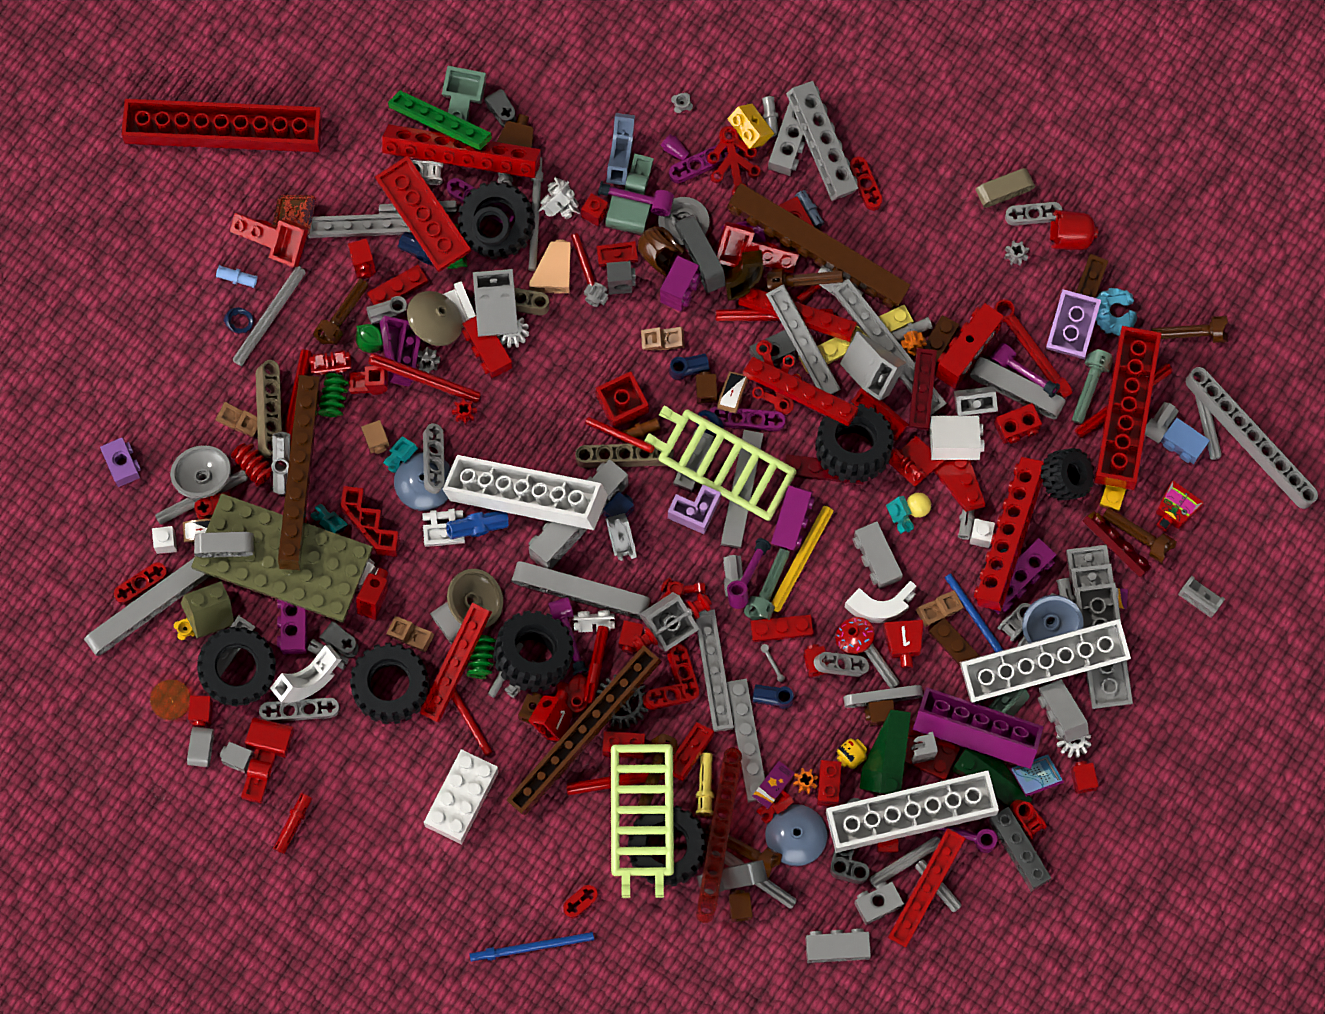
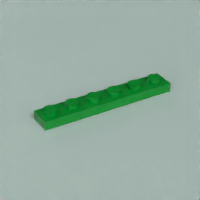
(440, 120)

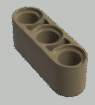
(1005, 187)
(532, 298)

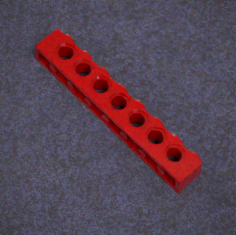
(447, 150)
(995, 597)

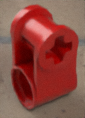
(210, 504)
(1030, 820)

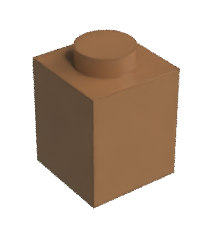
(375, 437)

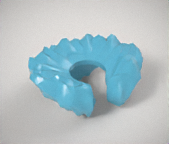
(1106, 319)

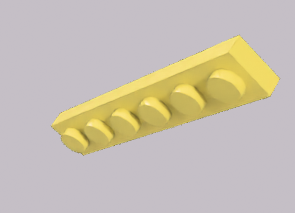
(836, 348)

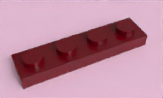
(922, 388)
(811, 468)
(1121, 548)

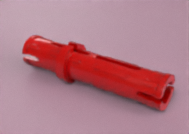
(297, 814)

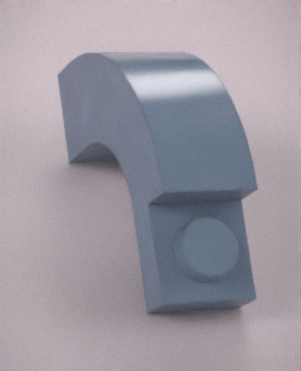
(621, 149)

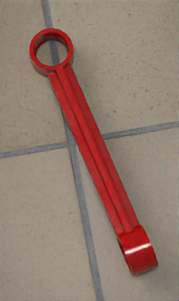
(1033, 350)

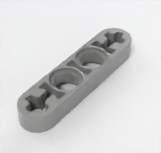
(437, 459)
(894, 694)
(299, 713)

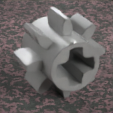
(1012, 250)
(596, 294)
(427, 360)

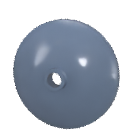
(412, 490)
(1065, 616)
(797, 849)

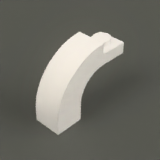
(880, 611)
(308, 681)

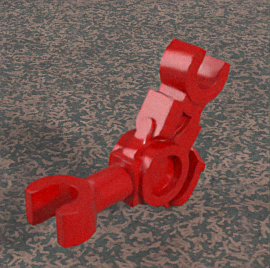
(680, 589)

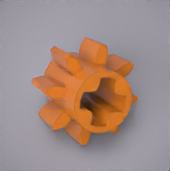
(913, 341)
(808, 775)

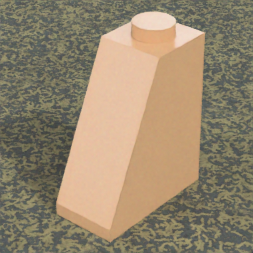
(553, 270)

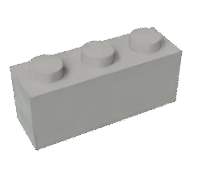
(877, 555)
(1063, 711)
(837, 946)

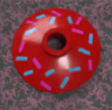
(860, 640)

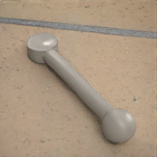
(764, 648)

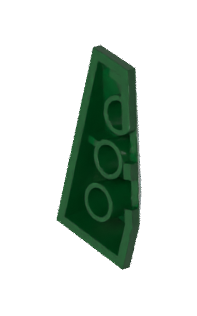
(886, 760)
(1003, 781)

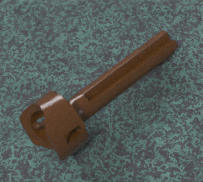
(778, 277)
(1214, 329)
(332, 331)
(1159, 545)
(659, 759)
(769, 856)

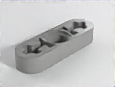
(1018, 209)
(833, 667)

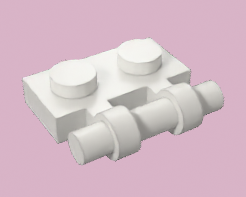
(436, 533)

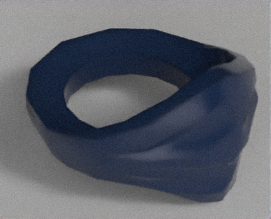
(233, 312)
(713, 418)

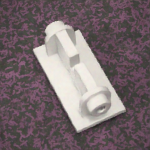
(551, 203)
(571, 207)
(586, 620)

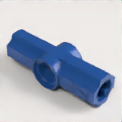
(477, 524)

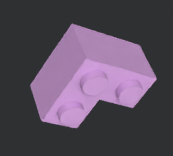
(695, 514)

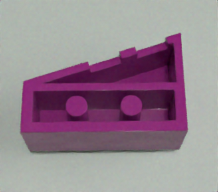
(399, 345)
(793, 517)

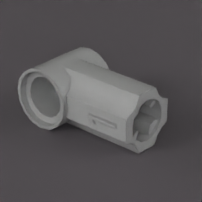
(377, 311)
(1159, 424)
(732, 570)

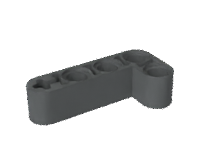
(701, 252)
(849, 864)
(740, 876)

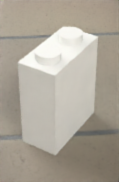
(956, 438)

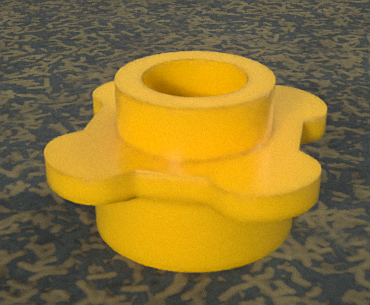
(182, 634)

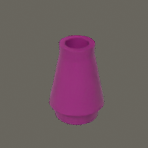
(674, 147)

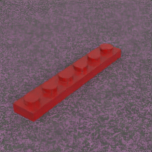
(813, 318)
(800, 391)
(455, 662)
(926, 888)

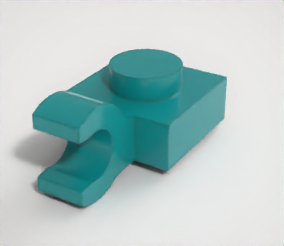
(401, 451)
(899, 513)
(329, 521)

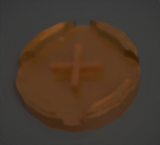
(170, 699)

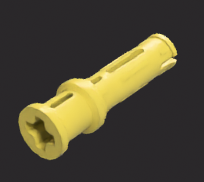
(705, 792)

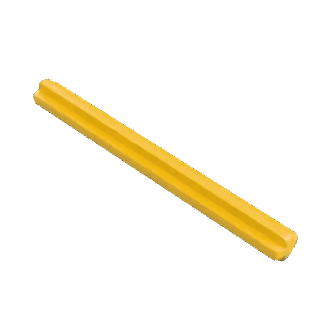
(801, 558)

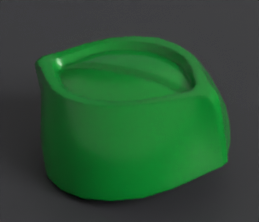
(369, 338)

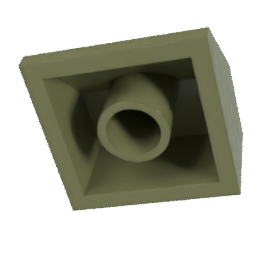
(208, 609)

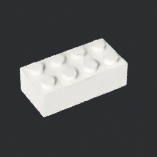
(461, 796)

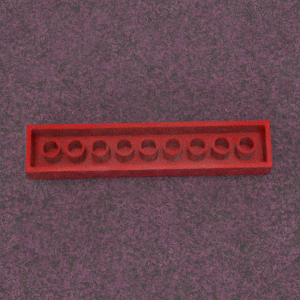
(222, 125)

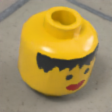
(851, 753)

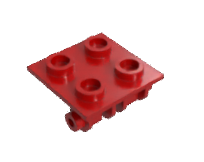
(338, 363)
(914, 461)

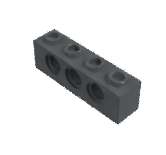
(1019, 849)

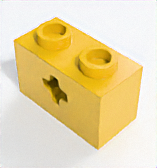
(750, 126)

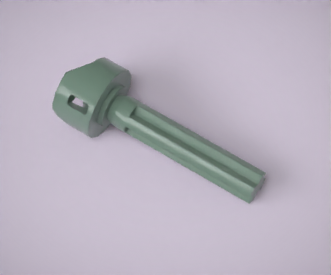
(1099, 362)
(762, 606)

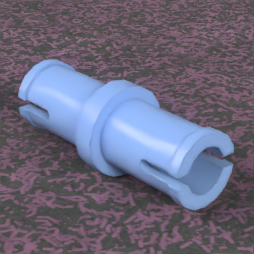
(236, 276)

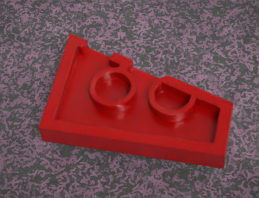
(962, 482)

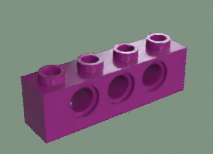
(1037, 551)
(292, 644)

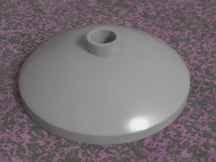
(197, 464)

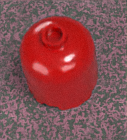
(1072, 230)

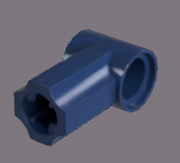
(410, 245)
(690, 365)
(770, 696)

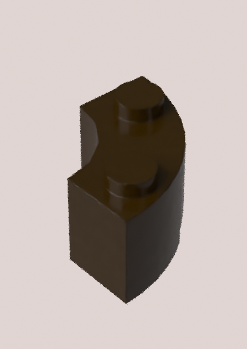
(744, 275)

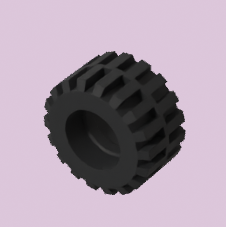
(1079, 473)

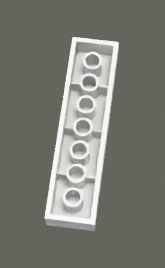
(525, 492)
(1045, 660)
(912, 811)

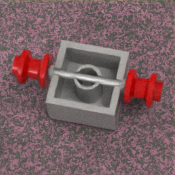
(670, 621)

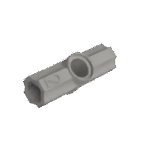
(281, 452)

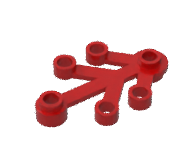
(732, 158)
(776, 400)

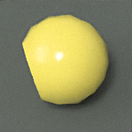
(919, 504)

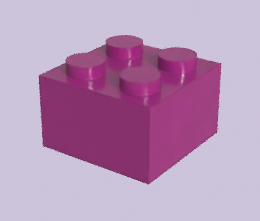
(679, 284)

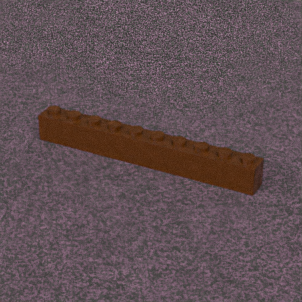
(817, 245)
(299, 473)
(584, 730)

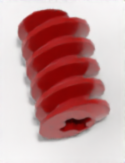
(251, 464)

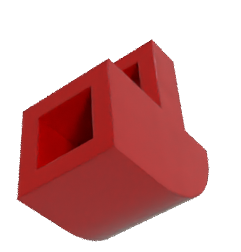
(371, 381)

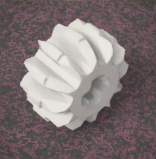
(516, 338)
(1076, 747)

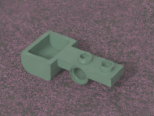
(463, 88)
(631, 214)

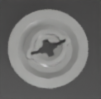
(682, 208)

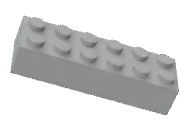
(558, 537)

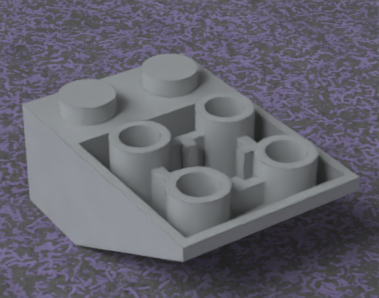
(495, 302)
(872, 366)

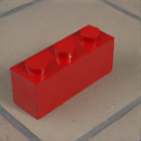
(488, 349)

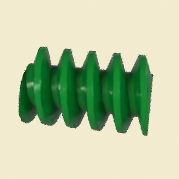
(332, 395)
(480, 657)

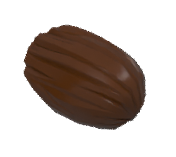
(658, 248)

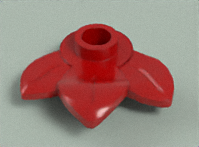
(576, 691)

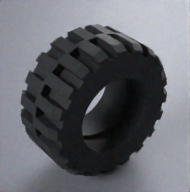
(493, 194)
(855, 465)
(542, 629)
(236, 638)
(384, 657)
(695, 852)

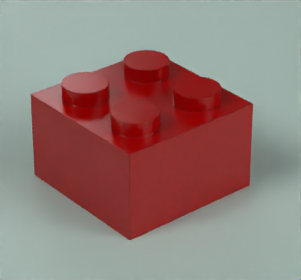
(622, 400)

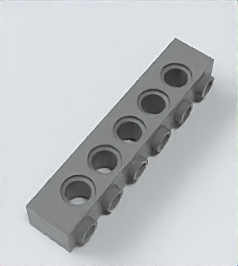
(821, 151)

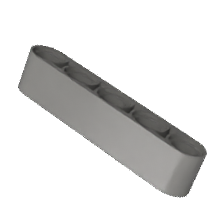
(1016, 387)

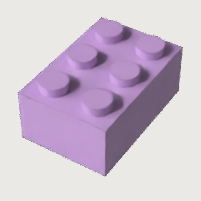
(1073, 324)

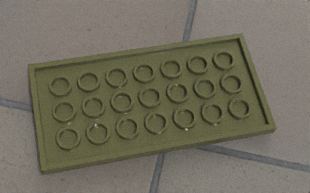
(328, 565)

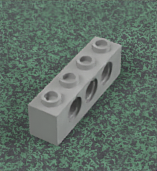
(779, 161)

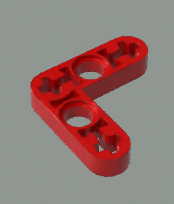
(679, 688)

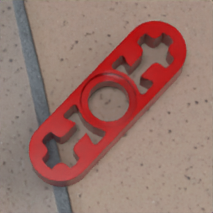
(866, 174)
(125, 586)

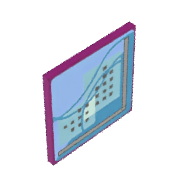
(1038, 778)

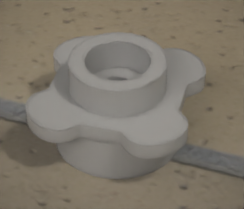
(682, 97)

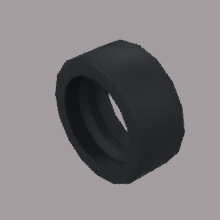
(476, 226)

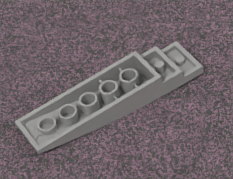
(1098, 602)

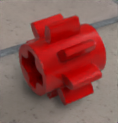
(464, 406)

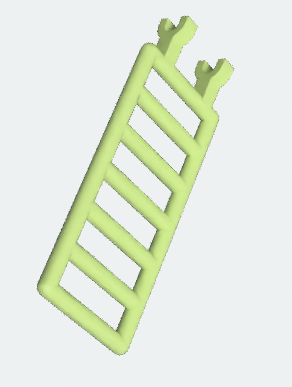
(739, 443)
(668, 810)

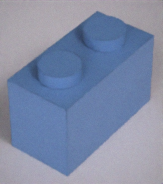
(1184, 441)

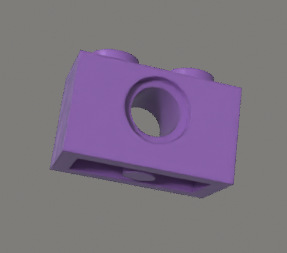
(121, 473)

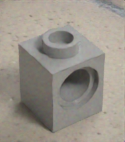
(236, 757)

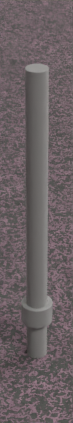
(535, 206)

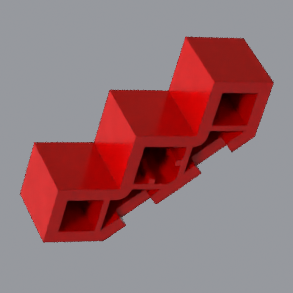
(369, 522)

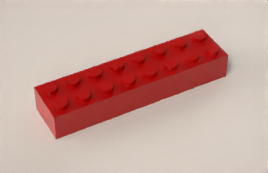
(1127, 408)

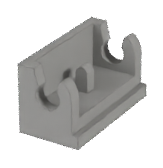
(621, 536)
(1201, 597)
(926, 750)

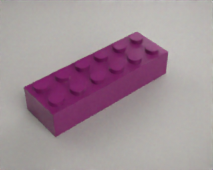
(978, 728)

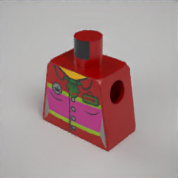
(1177, 507)

